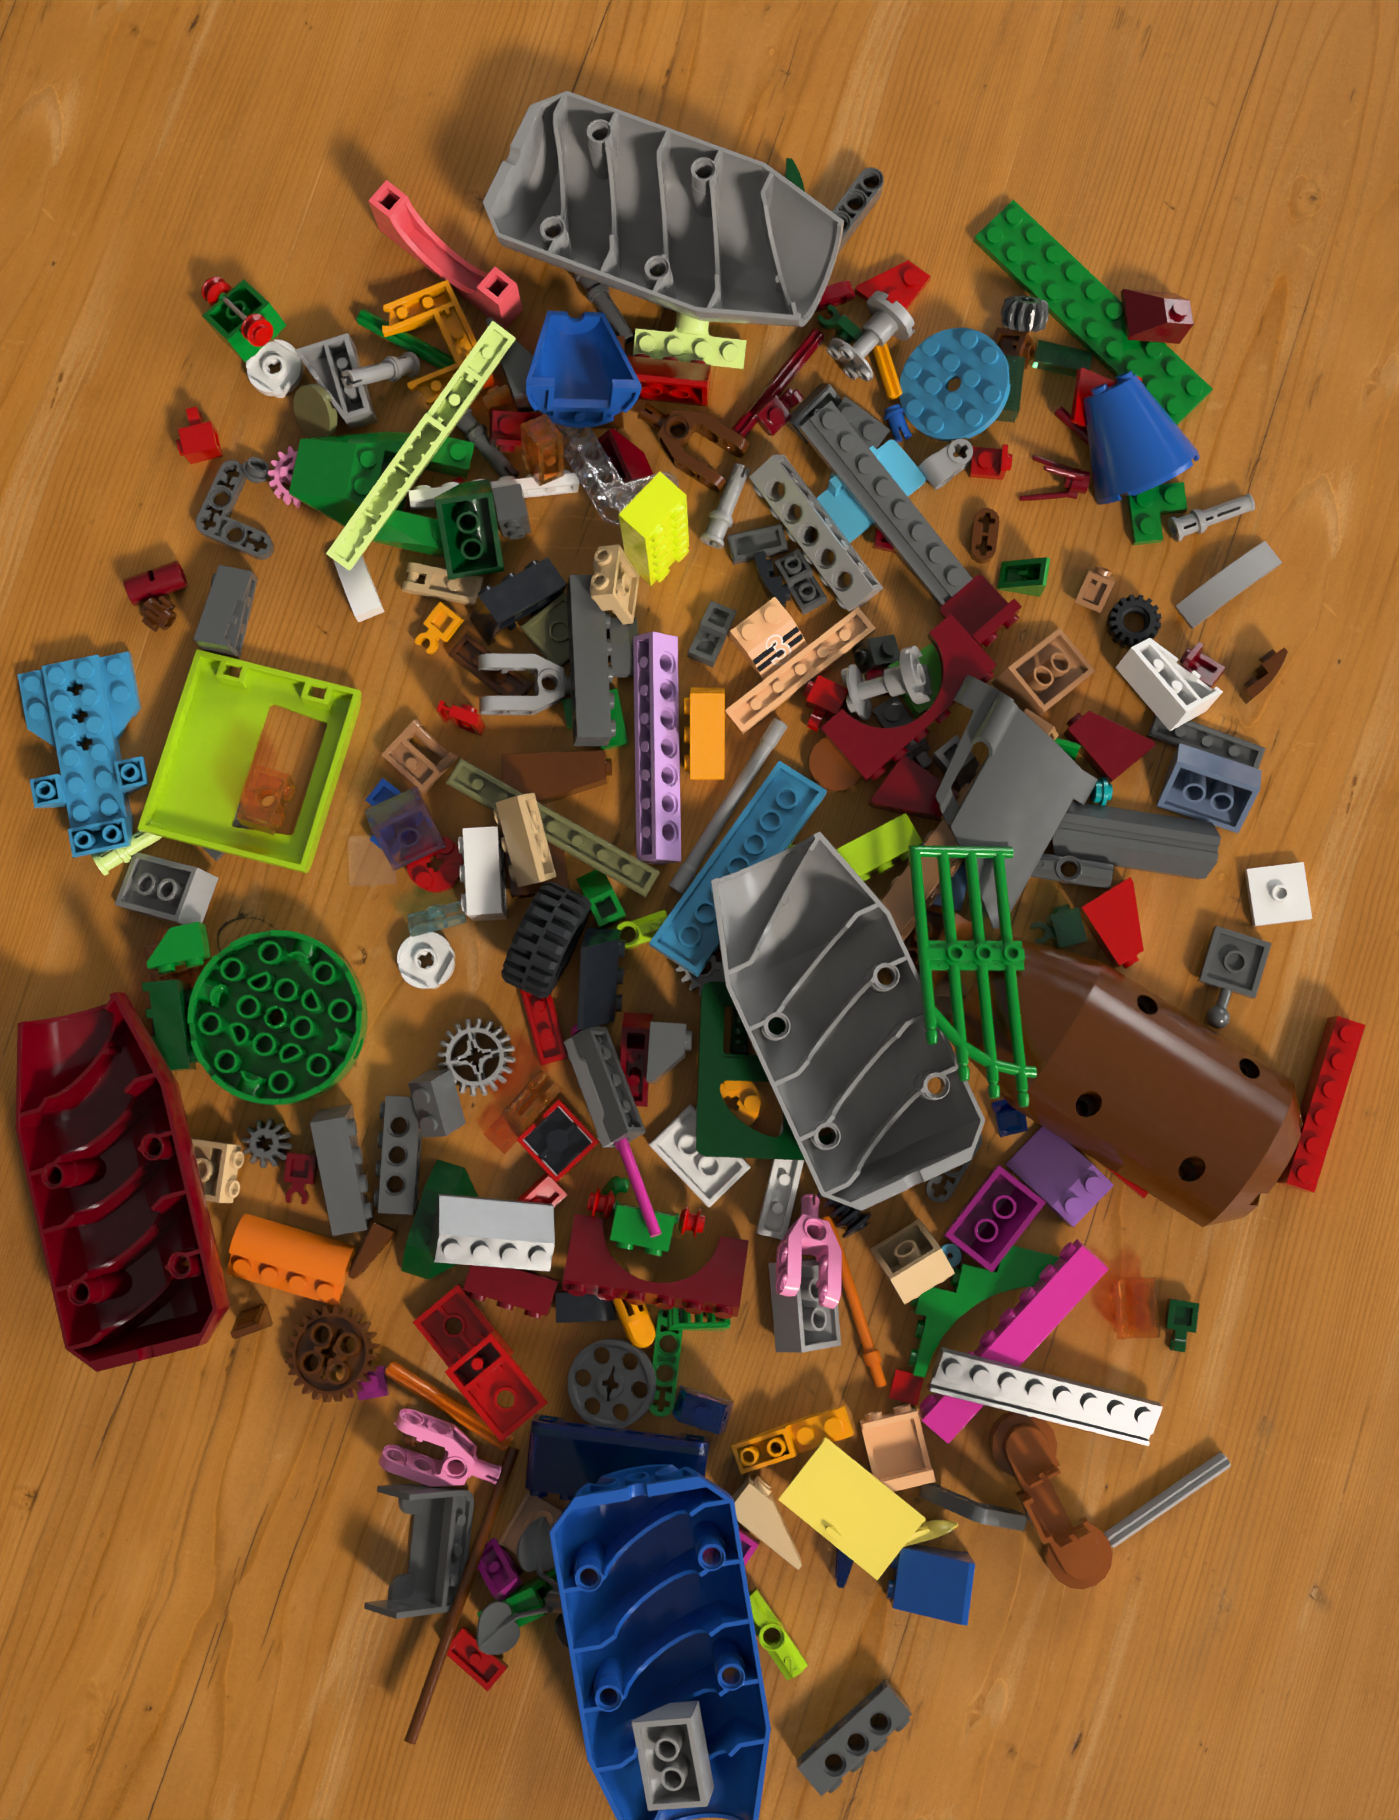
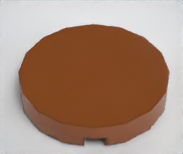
(830, 768)

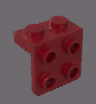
(981, 610)

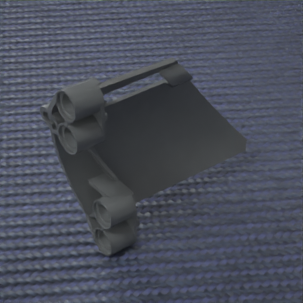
(1016, 793)

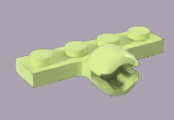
(691, 342)

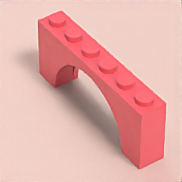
(489, 292)

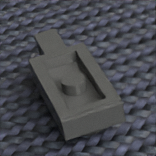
(893, 714)

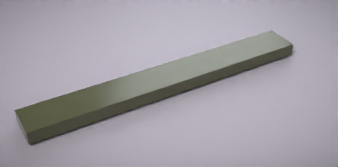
(559, 831)

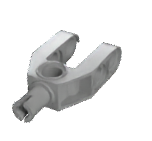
(524, 704)

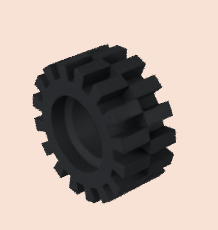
(1139, 606)

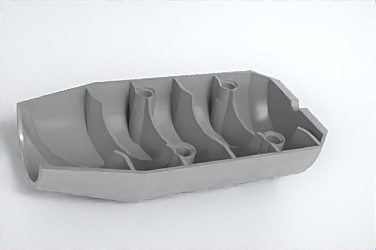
(662, 215)
(853, 1053)

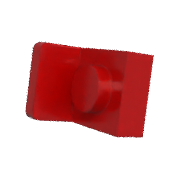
(990, 462)

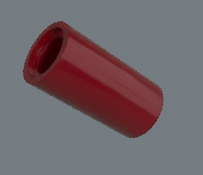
(155, 583)

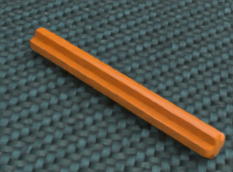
(444, 1403)

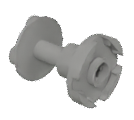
(885, 322)
(905, 678)

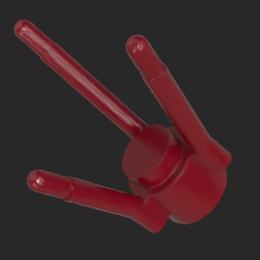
(1074, 479)

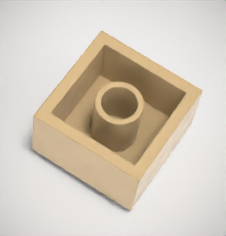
(912, 1261)

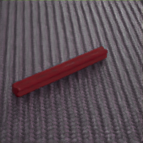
(780, 379)

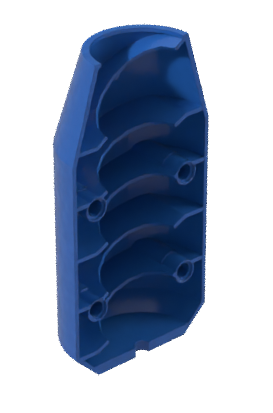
(660, 1619)

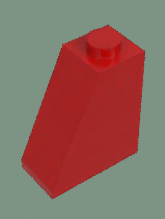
(1116, 924)

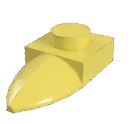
(930, 1530)

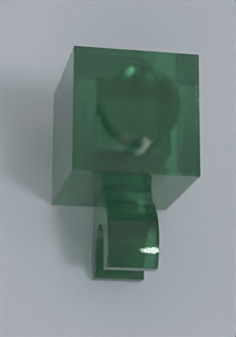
(1063, 927)

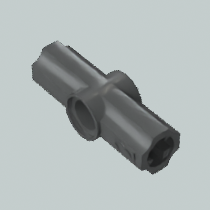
(1087, 872)

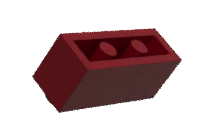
(512, 1288)

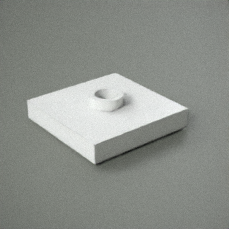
(1278, 894)

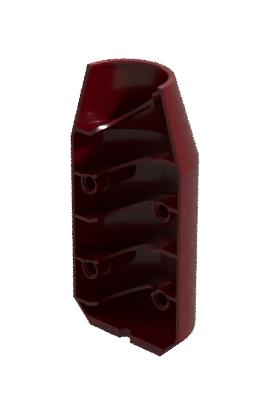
(115, 1188)

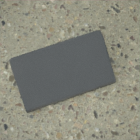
(811, 405)

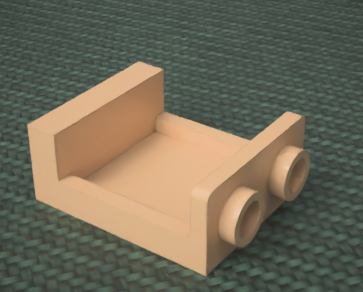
(897, 1448)

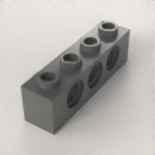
(409, 1169)
(835, 1741)

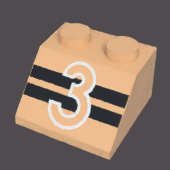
(768, 638)

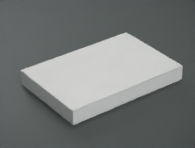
(704, 1175)

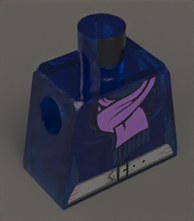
(702, 1410)

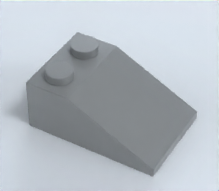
(166, 890)

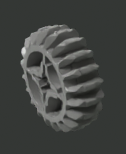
(470, 1032)

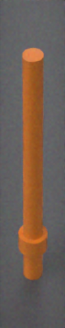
(871, 1355)

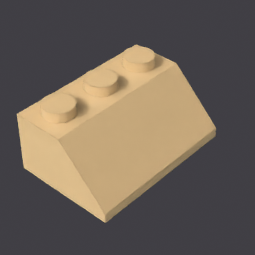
(524, 839)

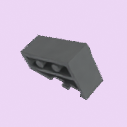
(227, 612)

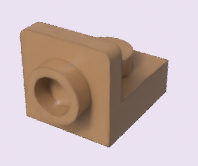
(1095, 588)

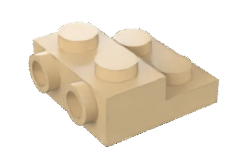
(615, 582)
(218, 1169)

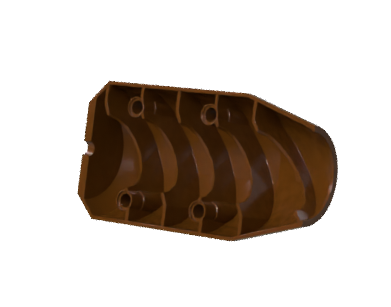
(1149, 1084)

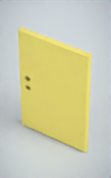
(855, 1505)

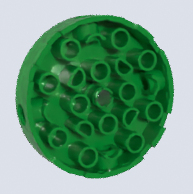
(235, 1008)

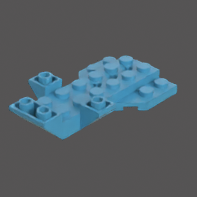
(95, 780)

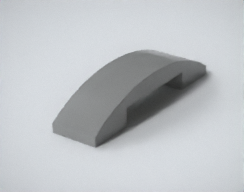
(1228, 584)

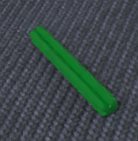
(405, 340)

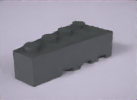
(341, 1169)

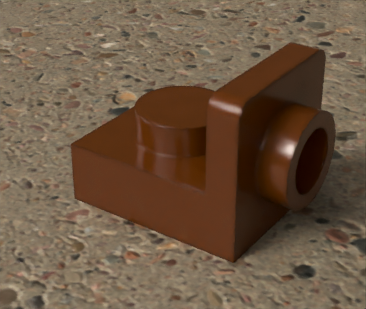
(1015, 343)

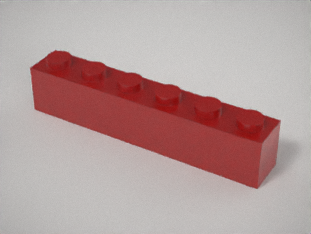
(1323, 1101)

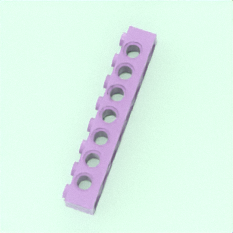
(657, 748)

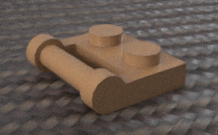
(413, 763)

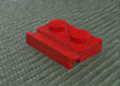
(462, 717)

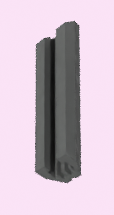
(1138, 840)

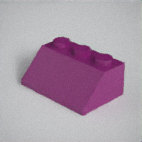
(994, 1218)

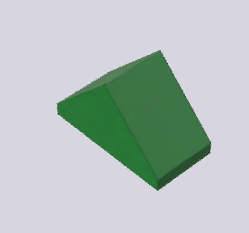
(1024, 576)

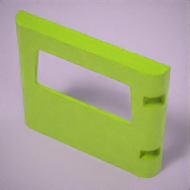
(214, 749)

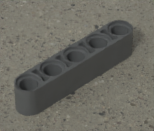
(859, 195)

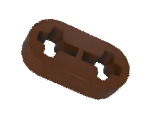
(977, 535)

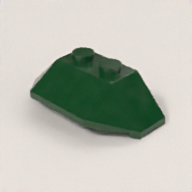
(444, 1179)

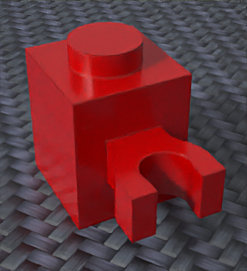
(199, 440)
(825, 699)

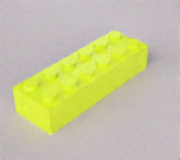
(655, 528)

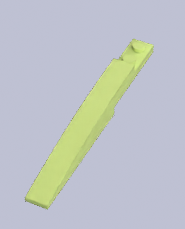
(421, 446)

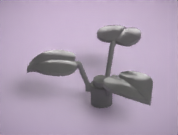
(496, 1625)

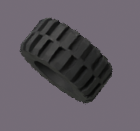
(546, 939)

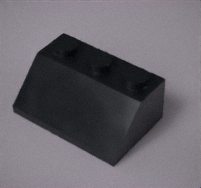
(600, 977)

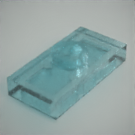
(436, 918)

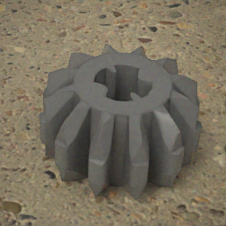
(1024, 313)
(270, 1132)

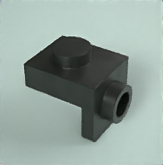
(876, 653)

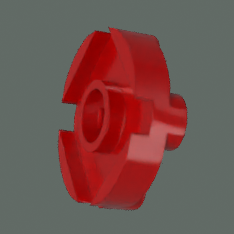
(448, 872)

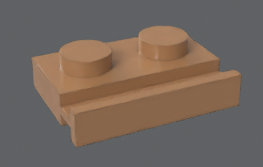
(528, 1511)

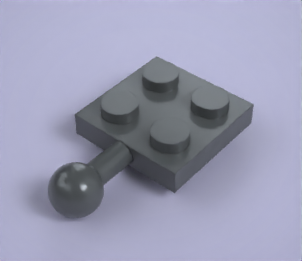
(1233, 965)

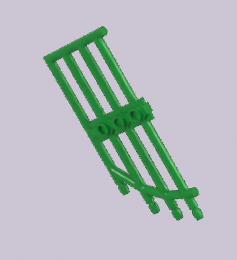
(971, 956)

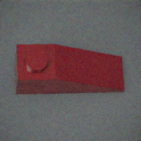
(635, 1054)

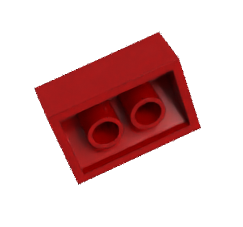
(672, 379)

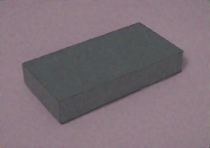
(767, 539)

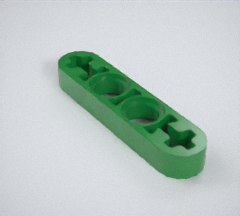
(671, 1359)

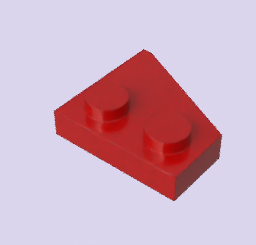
(901, 283)

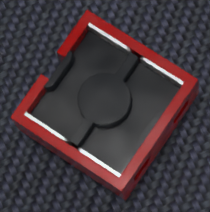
(558, 1141)

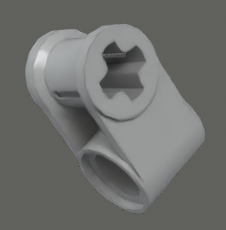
(943, 466)

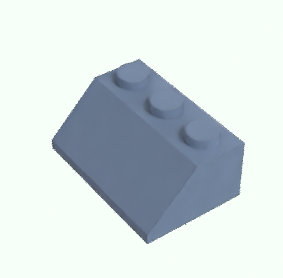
(1209, 788)

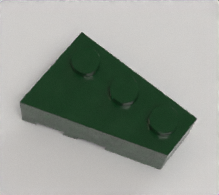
(169, 1022)

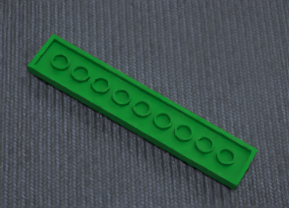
(1087, 309)

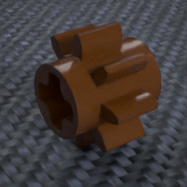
(158, 613)

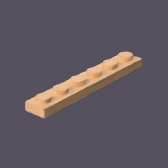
(800, 670)

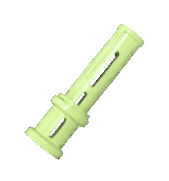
(109, 859)

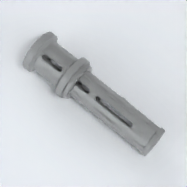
(390, 369)
(721, 517)
(1199, 520)

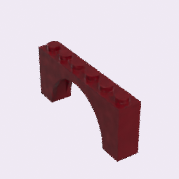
(872, 747)
(710, 1290)

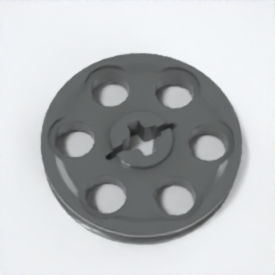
(598, 1389)

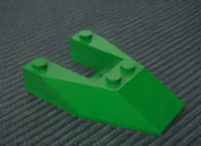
(341, 470)

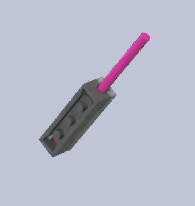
(610, 1104)

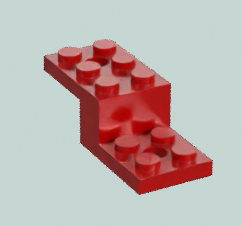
(480, 1363)

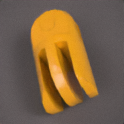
(635, 1323)

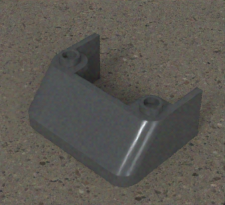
(436, 1553)

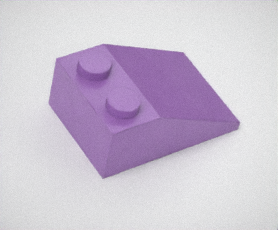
(1059, 1176)

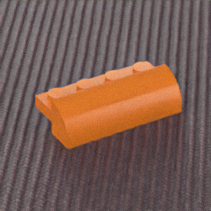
(290, 1259)

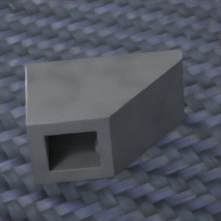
(944, 756)

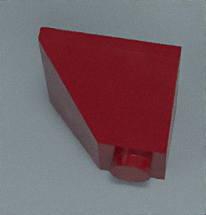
(1156, 316)
(625, 456)

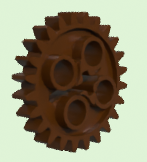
(355, 1363)

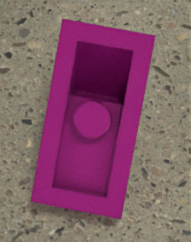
(499, 1570)

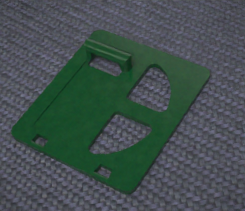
(717, 1128)

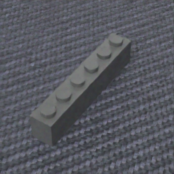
(589, 666)

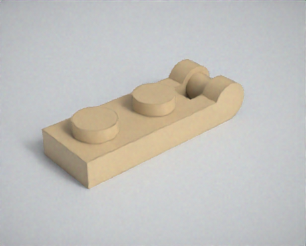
(438, 586)

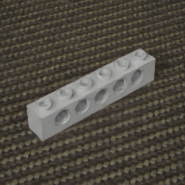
(846, 559)

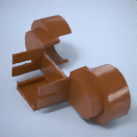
(1027, 1451)

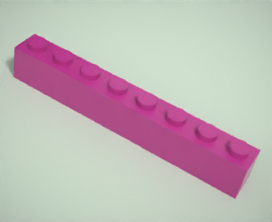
(1022, 1329)

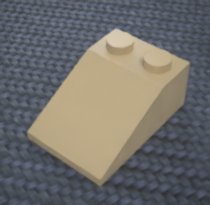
(761, 1516)

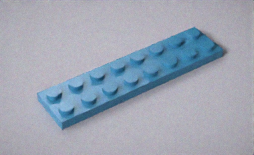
(760, 832)

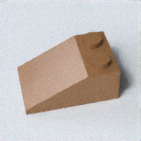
(1044, 674)

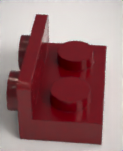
(506, 428)

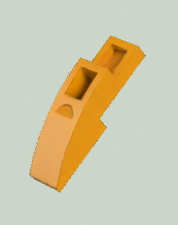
(791, 1439)

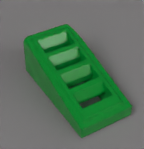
(698, 1325)

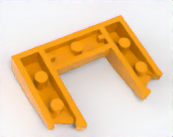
(427, 307)

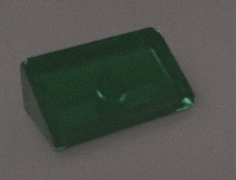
(1061, 358)

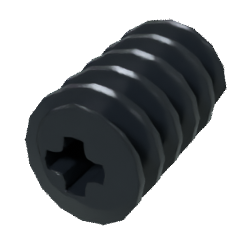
(850, 1217)

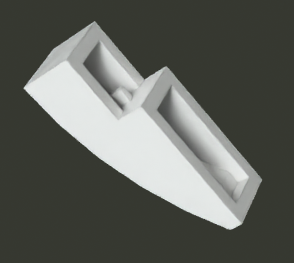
(360, 590)

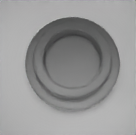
(255, 470)

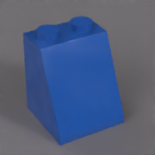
(932, 1583)

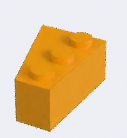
(705, 733)

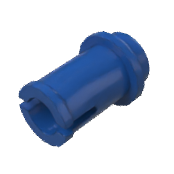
(896, 421)

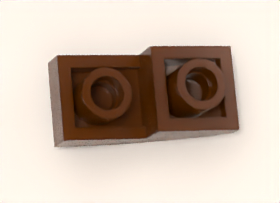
(1267, 671)

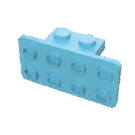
(845, 510)

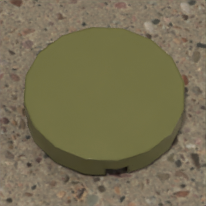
(314, 411)

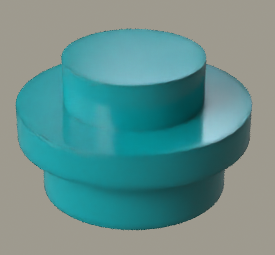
(1101, 792)

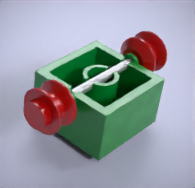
(240, 316)
(630, 1227)

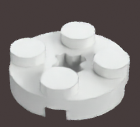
(279, 383)
(410, 965)

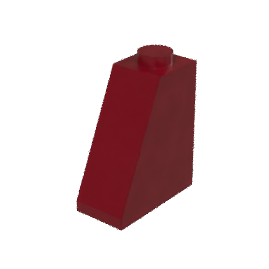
(1106, 745)
(909, 791)

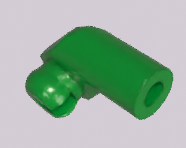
(617, 1185)

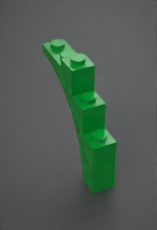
(971, 1285)

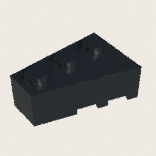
(516, 598)

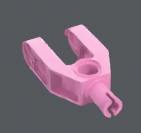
(810, 1237)
(437, 1472)

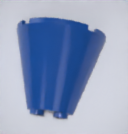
(580, 371)
(1132, 440)

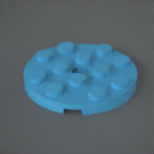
(977, 401)

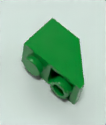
(604, 901)
(181, 946)

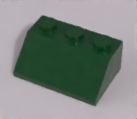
(469, 530)

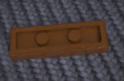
(504, 684)

